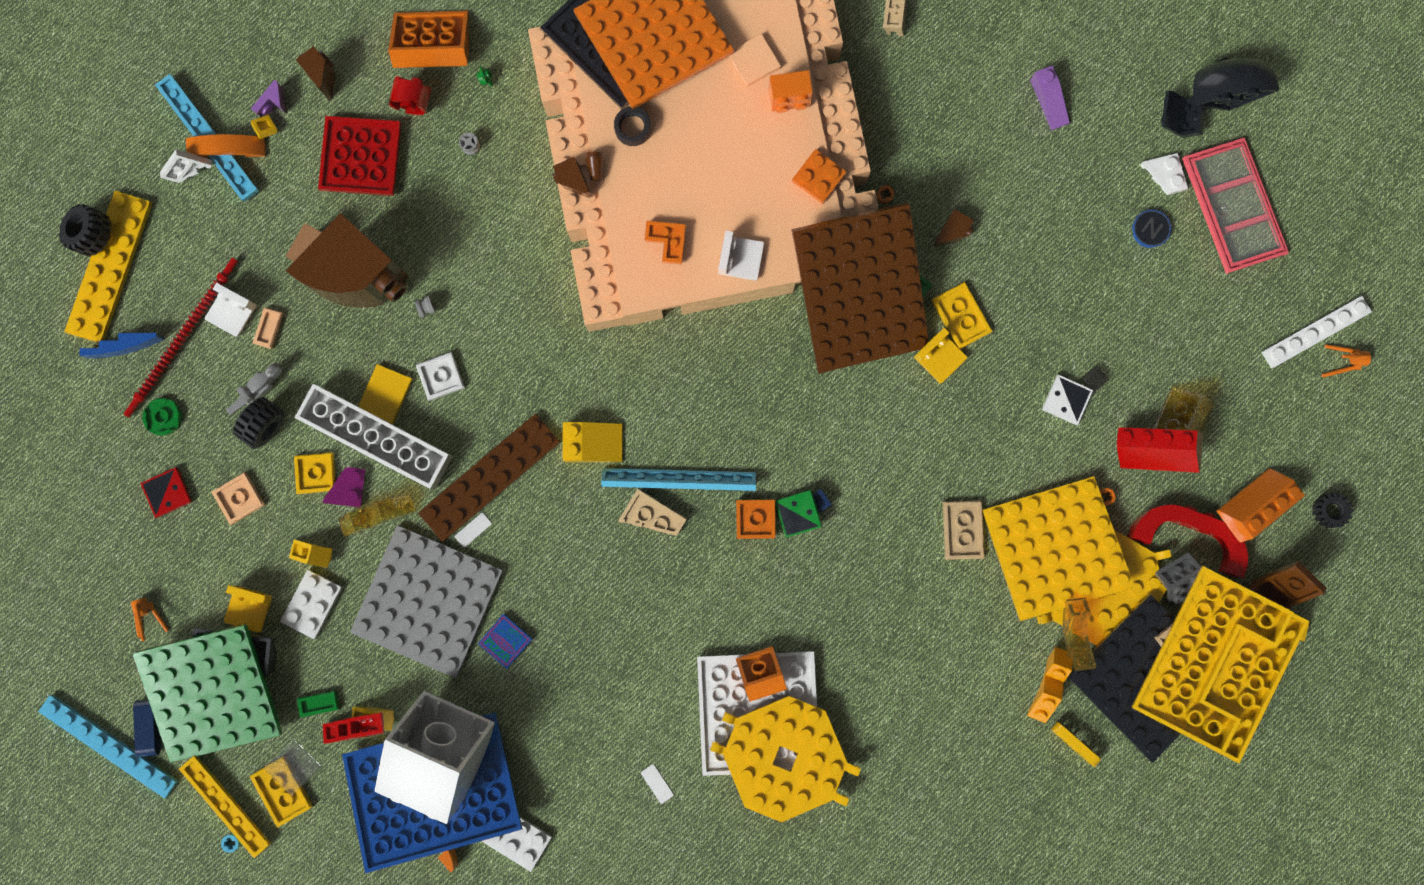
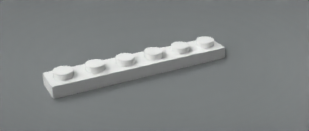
(1316, 332)

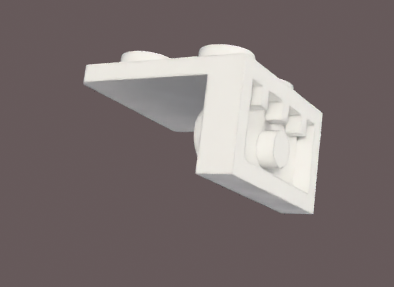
(740, 257)
(230, 311)

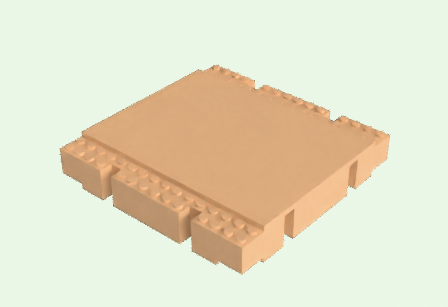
(709, 163)

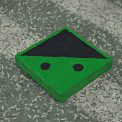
(798, 513)

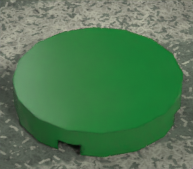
(162, 416)

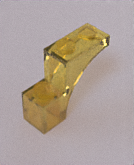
(375, 514)

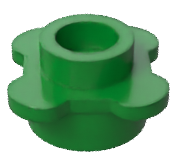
(484, 76)

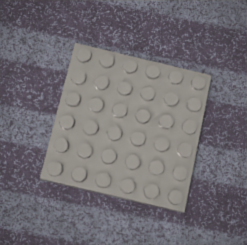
(426, 601)

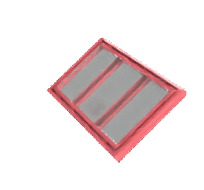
(1235, 205)

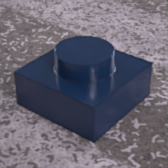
(822, 500)

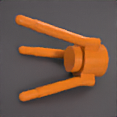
(1357, 358)
(140, 608)

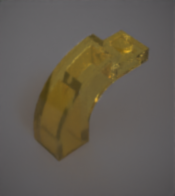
(1075, 630)

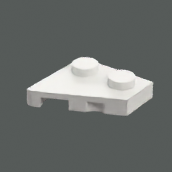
(183, 165)
(1167, 173)

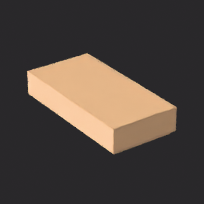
(268, 328)

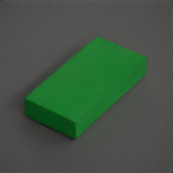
(318, 703)

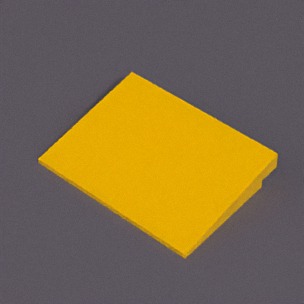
(1220, 664)

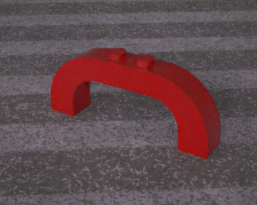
(1234, 553)

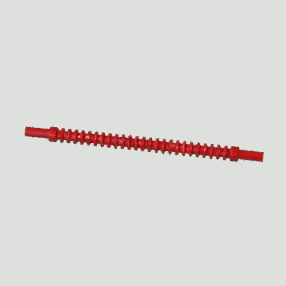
(222, 277)

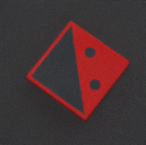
(166, 492)

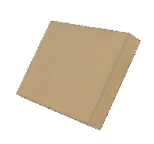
(963, 530)

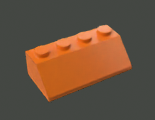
(1260, 504)

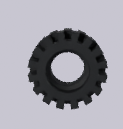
(1343, 506)

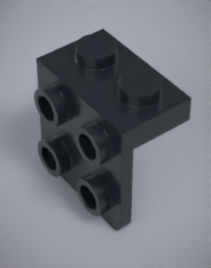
(1182, 115)

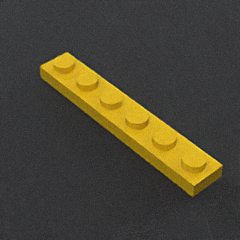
(225, 806)

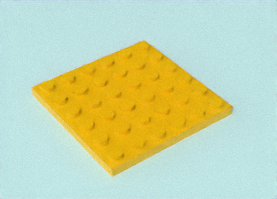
(1057, 548)

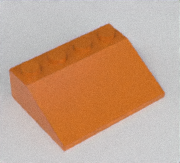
(429, 39)

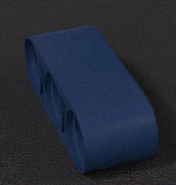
(146, 731)

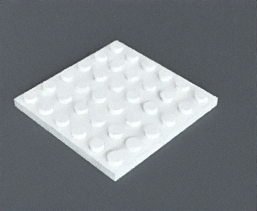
(724, 691)

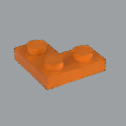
(671, 235)

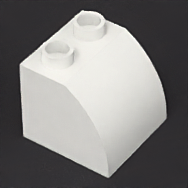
(433, 756)

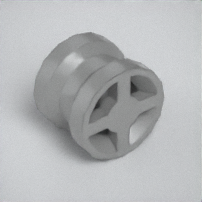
(466, 140)
(425, 306)

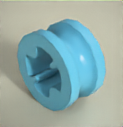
(227, 847)

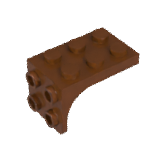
(1288, 585)

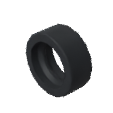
(637, 140)

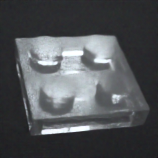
(292, 767)

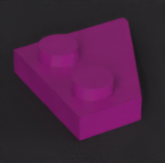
(347, 488)

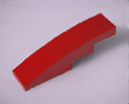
(353, 728)

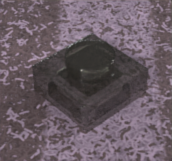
(1095, 378)

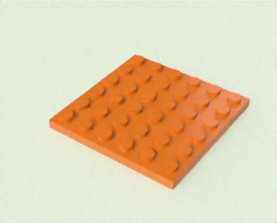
(653, 42)

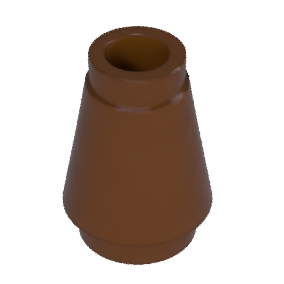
(595, 165)

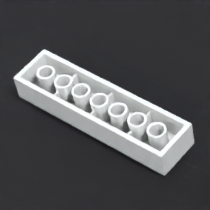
(373, 437)

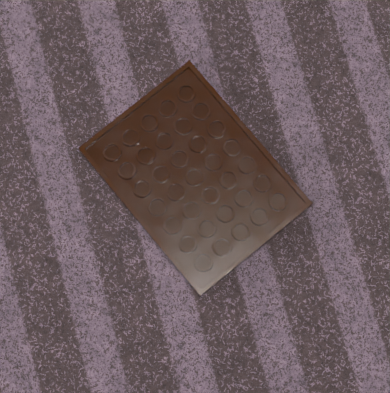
(861, 287)

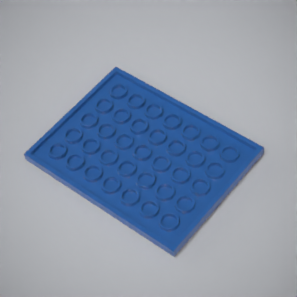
(398, 834)

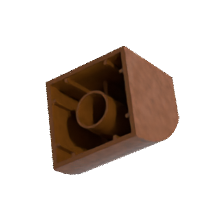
(348, 268)

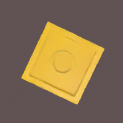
(314, 473)

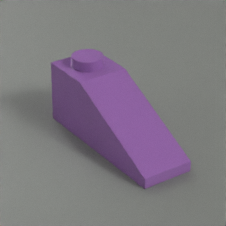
(1050, 97)

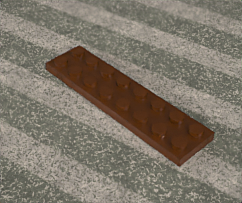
(489, 477)

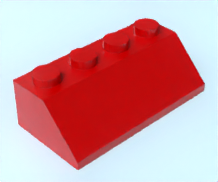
(1160, 449)

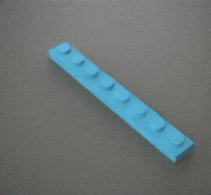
(198, 127)
(678, 479)
(108, 746)

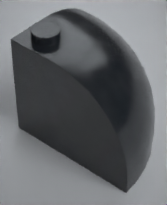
(1233, 83)

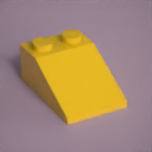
(592, 442)

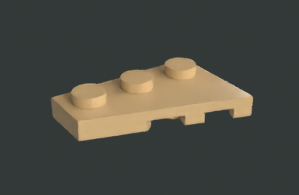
(652, 514)

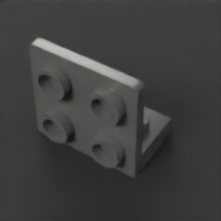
(1178, 577)

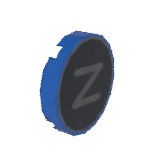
(1151, 228)

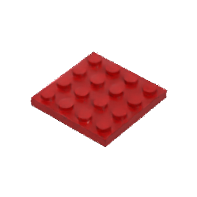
(359, 156)

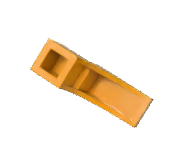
(1051, 688)

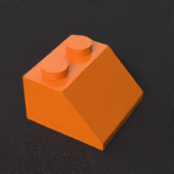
(761, 674)

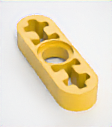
(1076, 744)

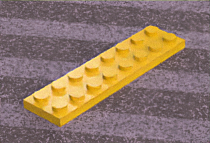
(108, 269)

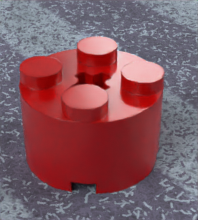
(410, 96)

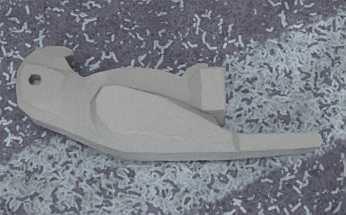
(256, 387)

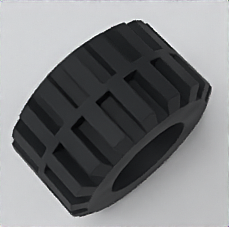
(85, 230)
(258, 422)

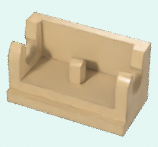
(895, 16)

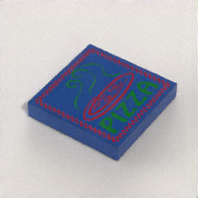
(505, 641)

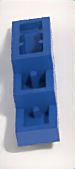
(126, 344)

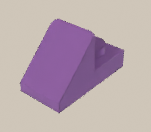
(272, 96)

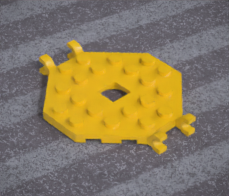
(1112, 609)
(815, 771)

